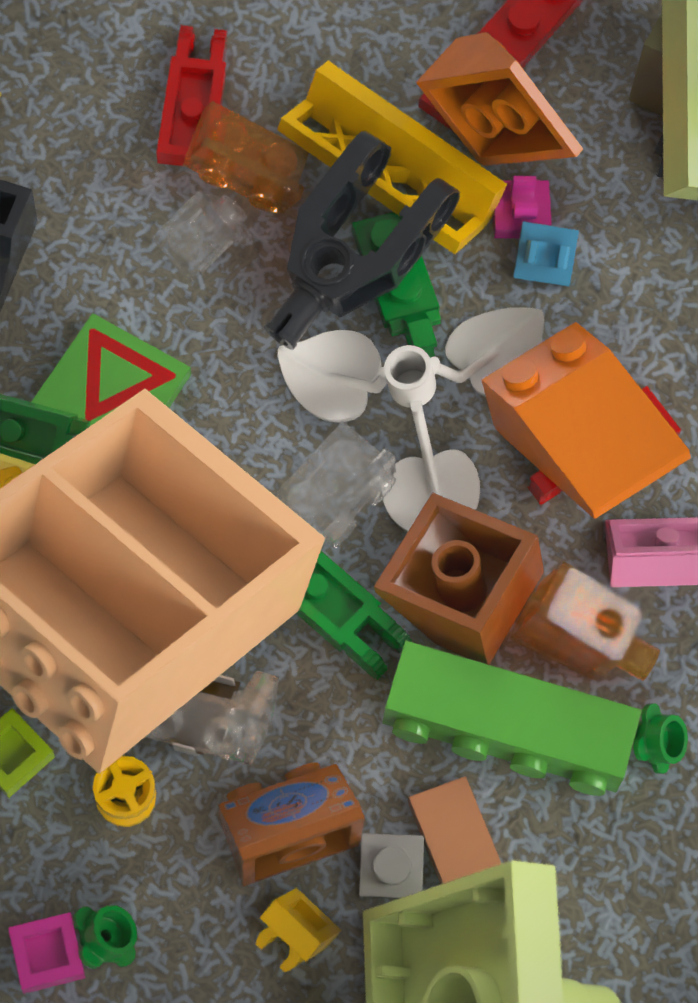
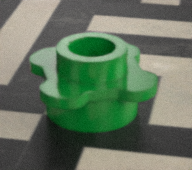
(660, 738)
(116, 926)

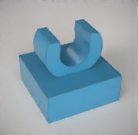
(546, 253)

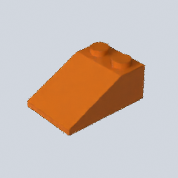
(495, 104)
(582, 420)

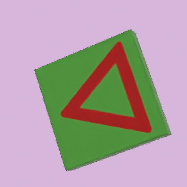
(107, 370)

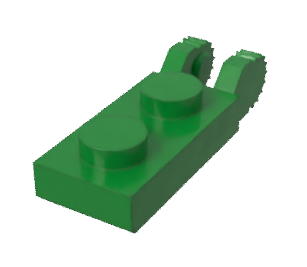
(341, 608)

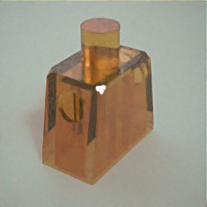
(583, 626)

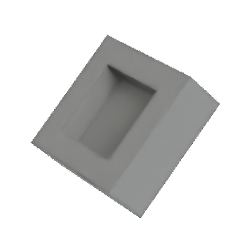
(390, 865)

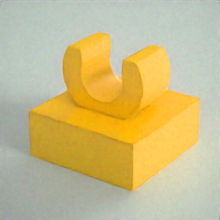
(299, 926)

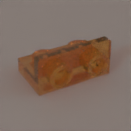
(246, 159)

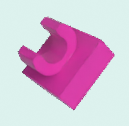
(521, 201)

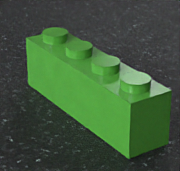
(511, 718)

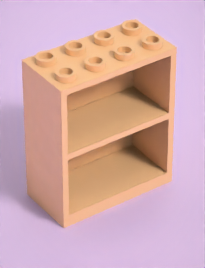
(138, 576)

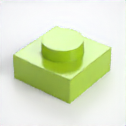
(21, 753)

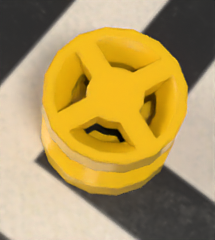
(121, 782)

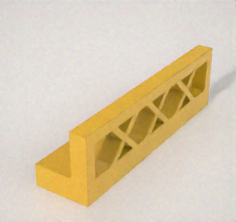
(416, 152)

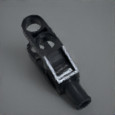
(362, 276)

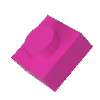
(46, 953)

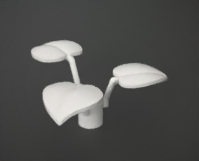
(340, 367)

